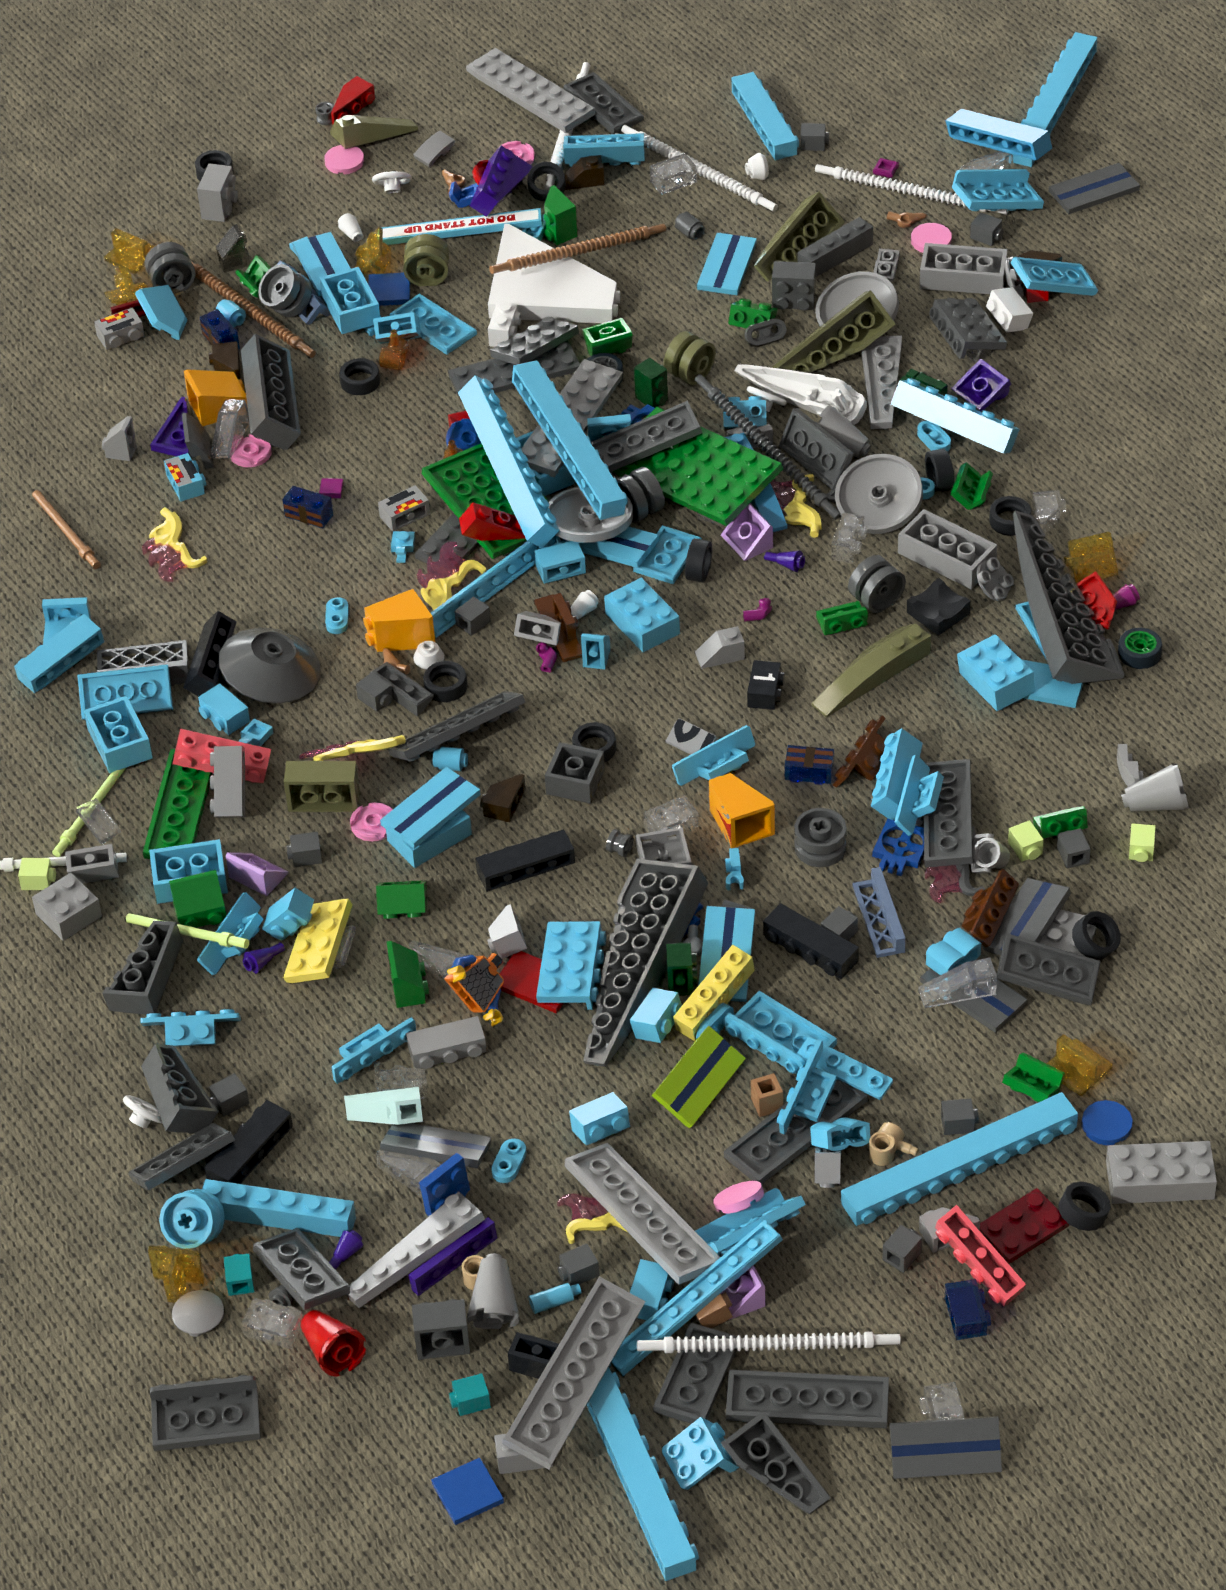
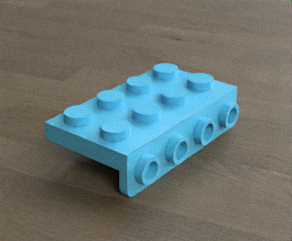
(996, 189)
(571, 963)
(775, 1030)
(733, 1227)

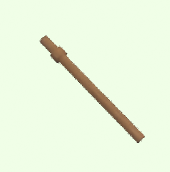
(85, 552)

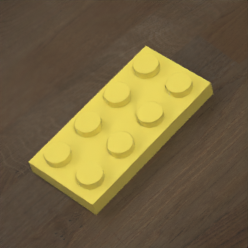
(318, 942)

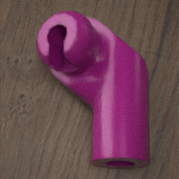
(760, 613)
(548, 656)

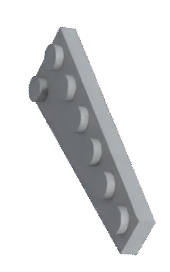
(881, 372)
(426, 1240)

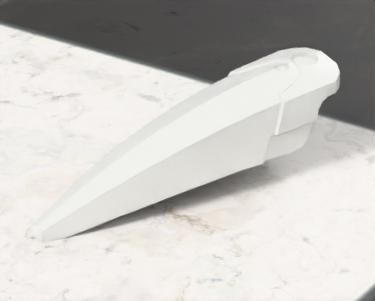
(807, 390)

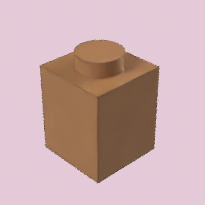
(766, 1094)
(716, 1311)

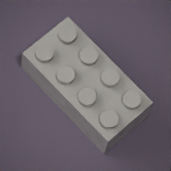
(962, 268)
(945, 547)
(1161, 1172)

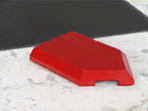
(1098, 599)

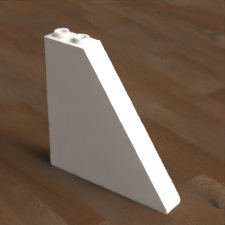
(554, 288)

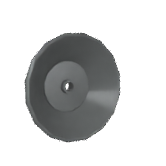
(269, 665)

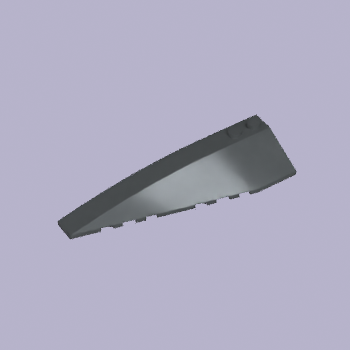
(1063, 623)
(651, 913)

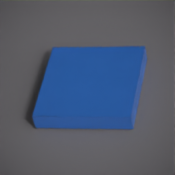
(390, 288)
(467, 1491)

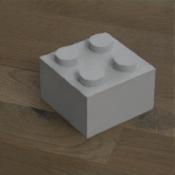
(217, 192)
(67, 906)

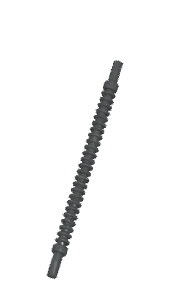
(767, 446)

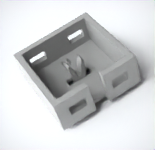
(664, 847)

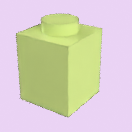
(1025, 841)
(1142, 842)
(36, 873)

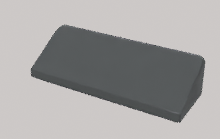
(404, 689)

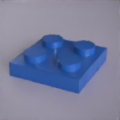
(444, 1182)

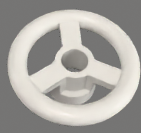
(391, 180)
(766, 396)
(142, 1111)

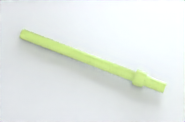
(69, 836)
(224, 939)

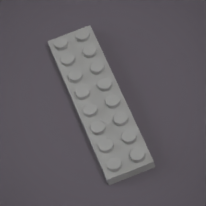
(530, 90)
(585, 396)
(642, 1212)
(573, 1373)

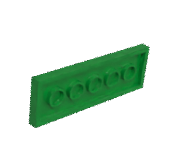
(177, 807)

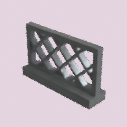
(177, 662)

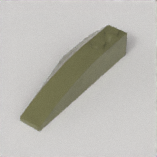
(806, 225)
(840, 336)
(874, 667)

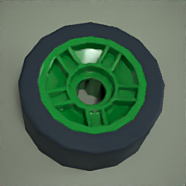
(1140, 648)

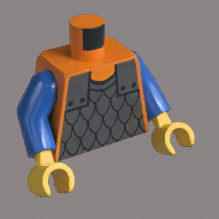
(478, 984)

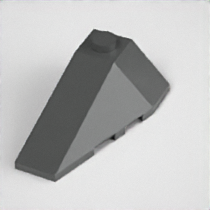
(771, 1460)

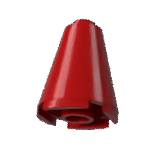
(333, 1342)

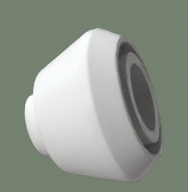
(757, 167)
(428, 654)

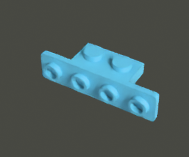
(717, 758)
(918, 794)
(242, 922)
(191, 1029)
(369, 1047)
(849, 1070)
(810, 1092)

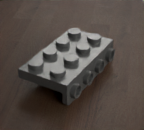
(965, 325)
(205, 1413)

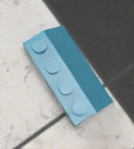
(611, 147)

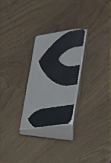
(689, 737)

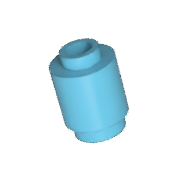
(231, 312)
(450, 757)

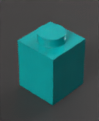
(238, 1274)
(470, 1395)

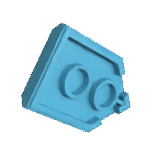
(162, 309)

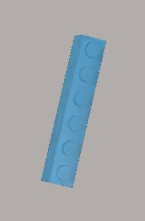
(999, 134)

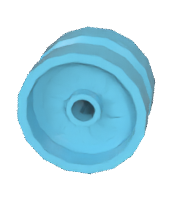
(191, 1218)

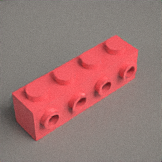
(194, 752)
(979, 1254)

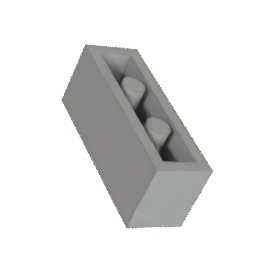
(228, 782)
(446, 1043)

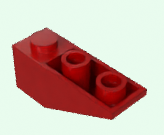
(352, 98)
(489, 524)

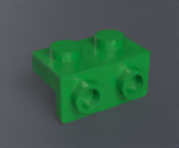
(253, 274)
(745, 313)
(971, 487)
(842, 618)
(1061, 821)
(1034, 1078)

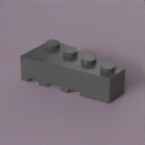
(147, 971)
(176, 1091)

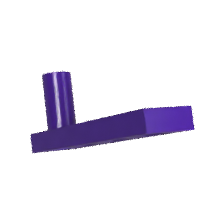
(452, 1256)

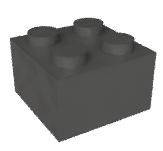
(793, 285)
(574, 772)
(440, 1329)

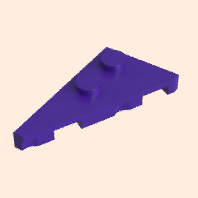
(171, 438)

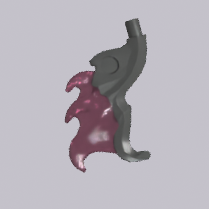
(950, 879)

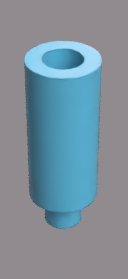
(553, 1297)

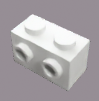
(1009, 309)
(503, 323)

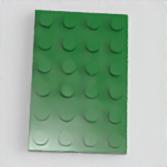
(470, 479)

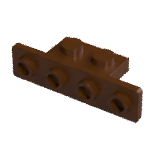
(560, 610)
(866, 756)
(990, 908)

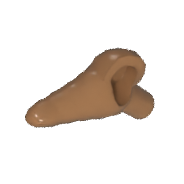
(450, 177)
(905, 219)
(390, 658)

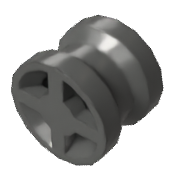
(323, 113)
(619, 843)

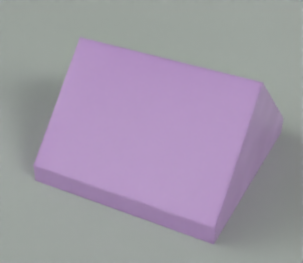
(749, 533)
(254, 872)
(746, 1293)

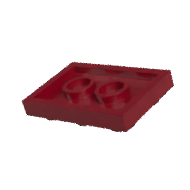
(1023, 1225)

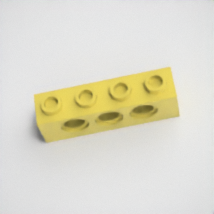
(715, 989)

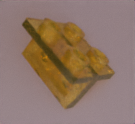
(128, 251)
(374, 254)
(126, 288)
(1092, 555)
(1079, 1063)
(176, 1269)

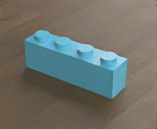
(59, 653)
(893, 771)

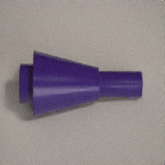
(792, 560)
(257, 959)
(348, 1245)

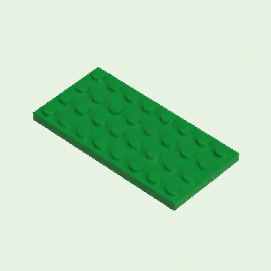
(709, 474)

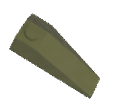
(359, 130)

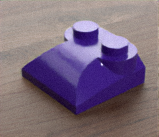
(982, 385)

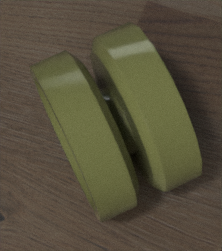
(426, 260)
(689, 357)

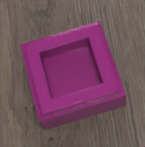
(885, 168)
(331, 487)

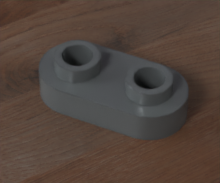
(764, 332)

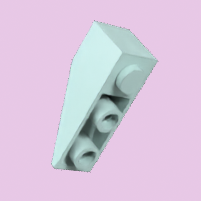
(385, 1107)

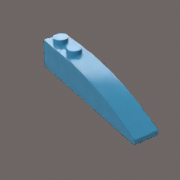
(766, 502)

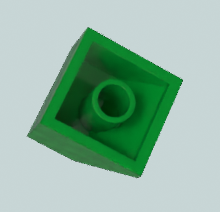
(559, 217)
(608, 337)
(401, 898)
(198, 899)
(406, 975)

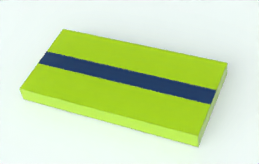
(698, 1077)

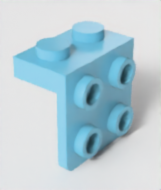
(61, 612)
(697, 1453)

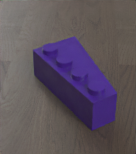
(499, 179)

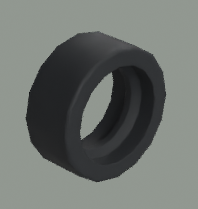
(211, 157)
(541, 169)
(359, 387)
(939, 469)
(1003, 504)
(698, 560)
(445, 668)
(597, 730)
(1106, 926)
(1090, 1194)

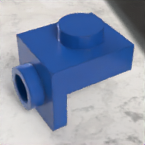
(463, 196)

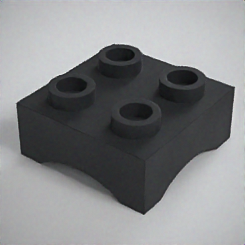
(938, 607)

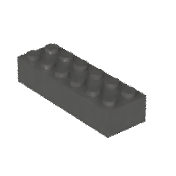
(270, 392)

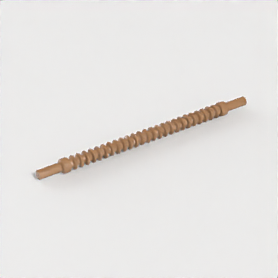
(578, 248)
(253, 311)

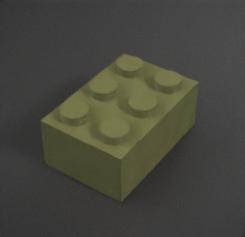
(321, 786)

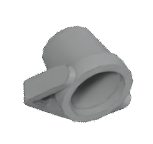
(988, 854)

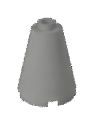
(844, 431)
(1157, 792)
(493, 1295)

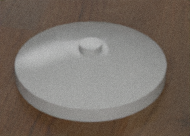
(851, 286)
(881, 490)
(580, 522)

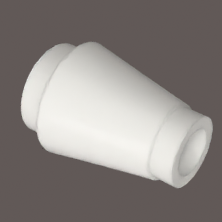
(350, 226)
(584, 604)

